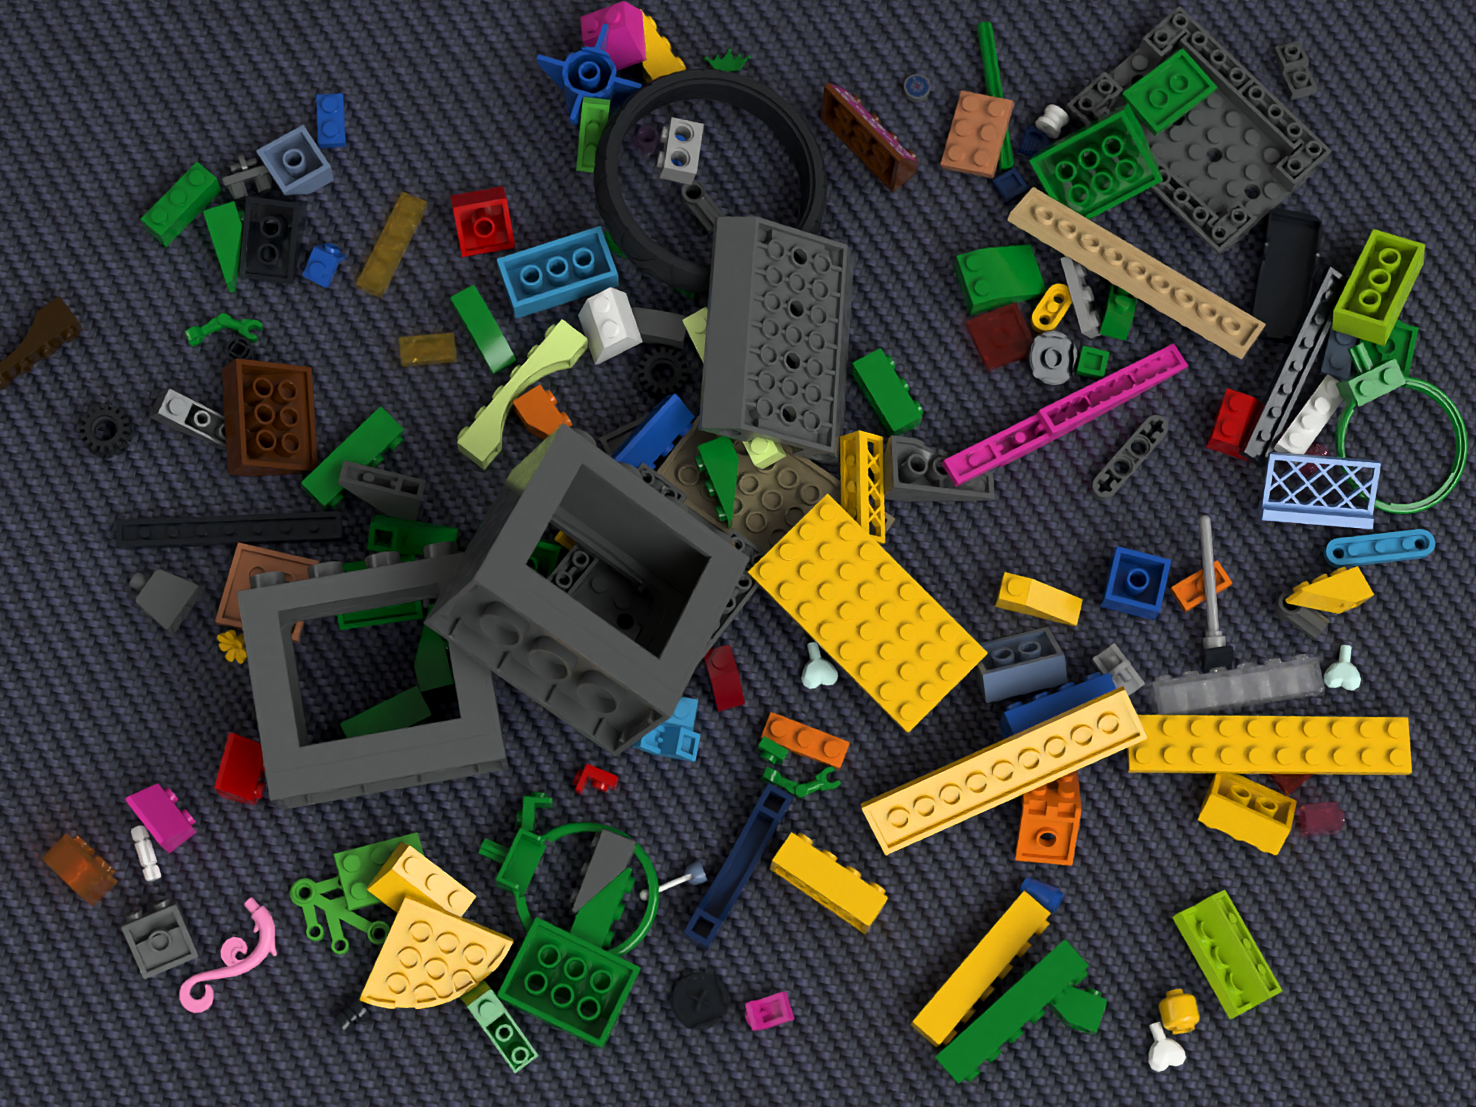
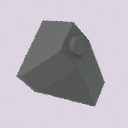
(917, 475)

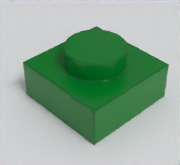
(1092, 363)
(772, 752)

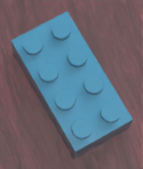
(557, 272)

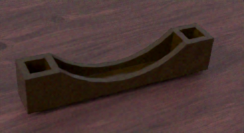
(50, 329)

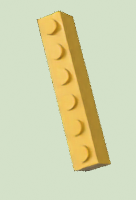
(980, 969)

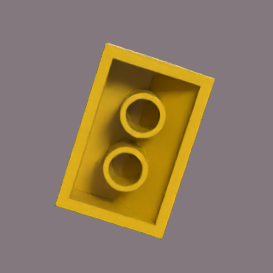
(1248, 811)
(417, 876)

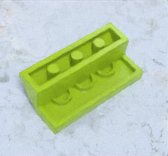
(1227, 954)

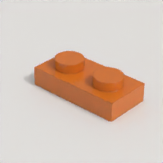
(1191, 590)

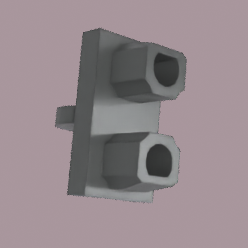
(236, 182)

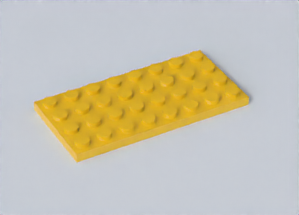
(867, 613)

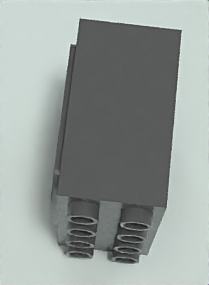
(554, 644)
(374, 762)

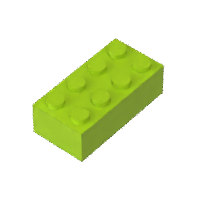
(1378, 287)

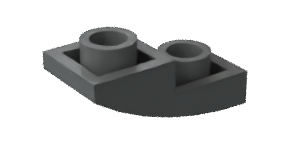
(1294, 70)

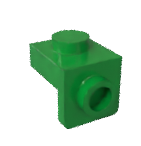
(526, 817)

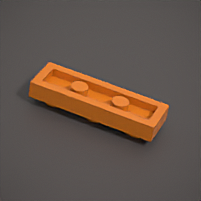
(806, 740)

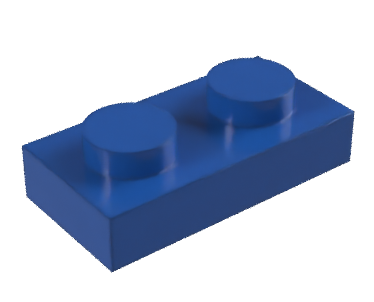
(331, 120)

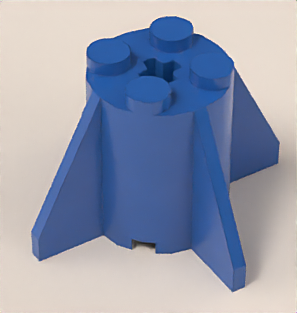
(588, 75)

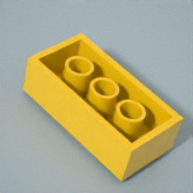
(829, 882)

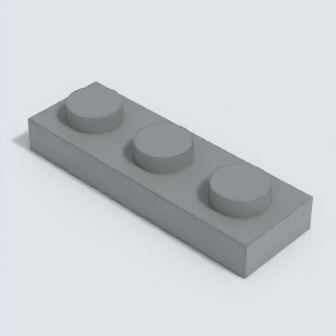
(1081, 296)

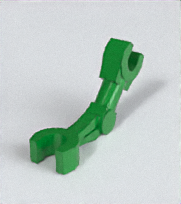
(197, 334)
(803, 790)

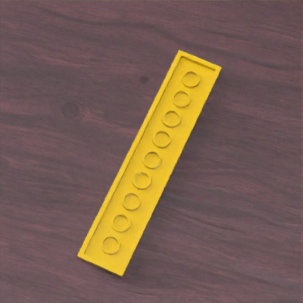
(1272, 745)
(1004, 770)

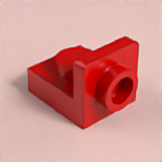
(600, 779)

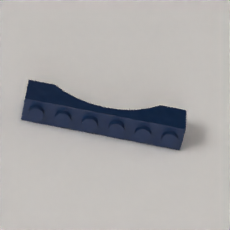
(738, 867)

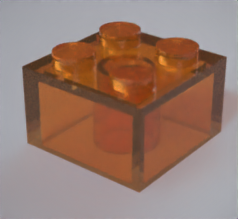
(79, 869)

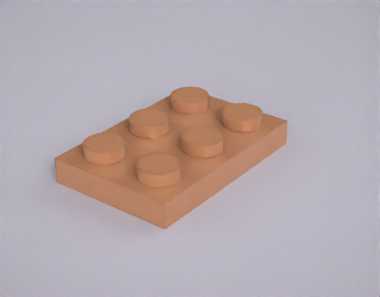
(977, 134)

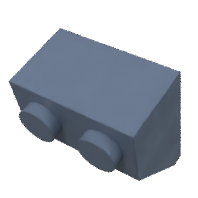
(296, 163)

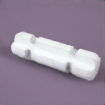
(146, 853)

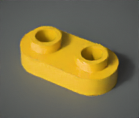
(1050, 309)

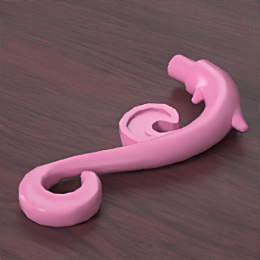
(235, 967)

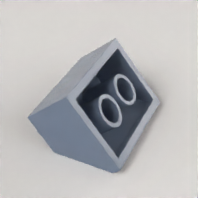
(1020, 665)

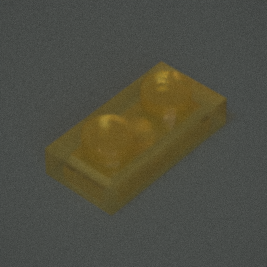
(428, 349)

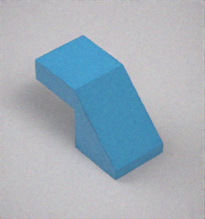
(670, 743)

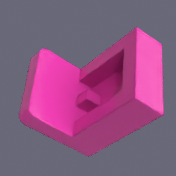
(768, 1011)

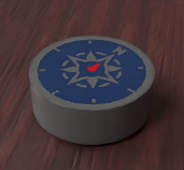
(916, 88)

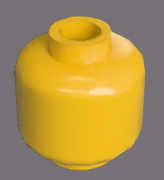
(1179, 1011)

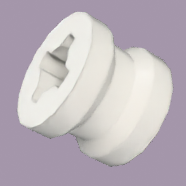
(1052, 121)

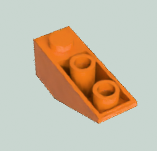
(539, 413)

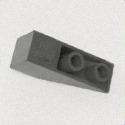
(189, 417)
(609, 860)

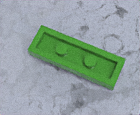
(593, 120)

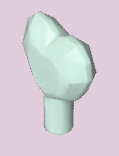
(818, 670)
(1343, 672)

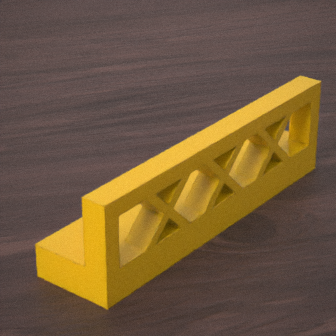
(857, 485)

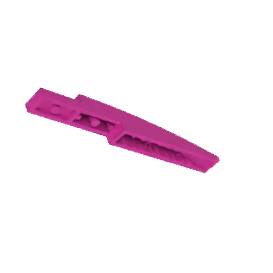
(1064, 415)

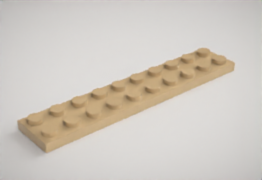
(1136, 272)

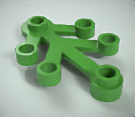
(334, 910)

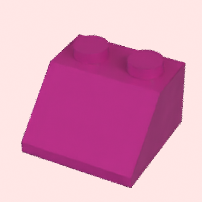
(625, 33)
(162, 817)

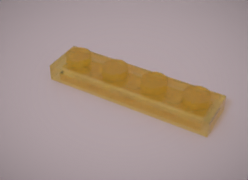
(391, 244)

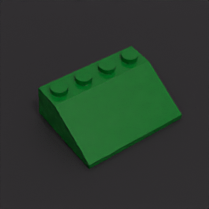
(1098, 164)
(568, 983)

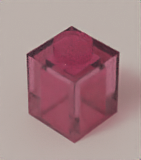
(1320, 819)

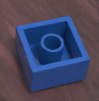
(1135, 583)

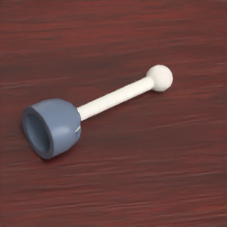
(693, 874)

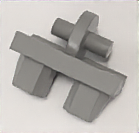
(1120, 669)

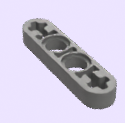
(1127, 456)

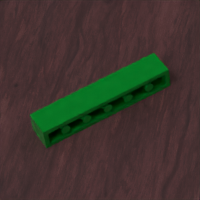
(1012, 1011)

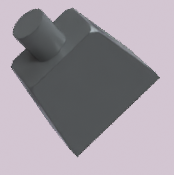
(165, 598)

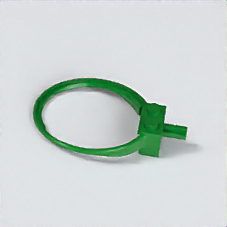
(1376, 381)
(525, 854)

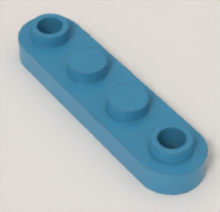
(1379, 548)

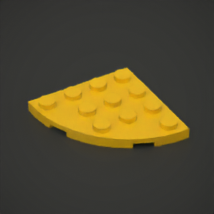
(431, 958)

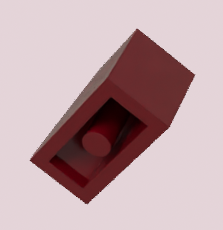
(723, 678)

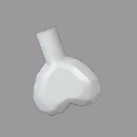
(1164, 1050)

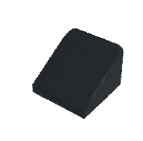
(1216, 658)

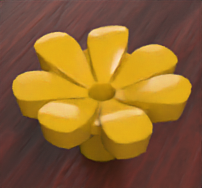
(233, 645)

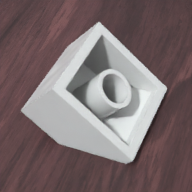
(609, 324)

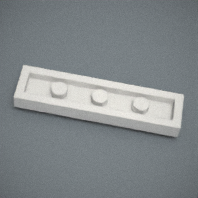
(1311, 418)

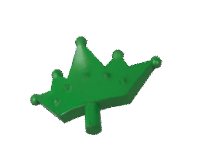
(728, 62)

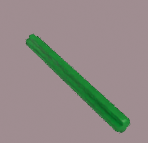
(993, 84)

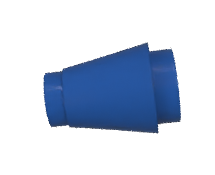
(1043, 893)

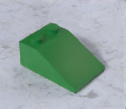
(998, 277)

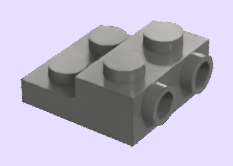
(159, 938)

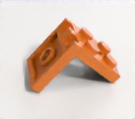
(1053, 810)

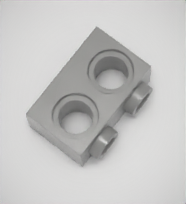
(684, 151)

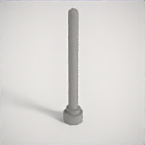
(1213, 636)

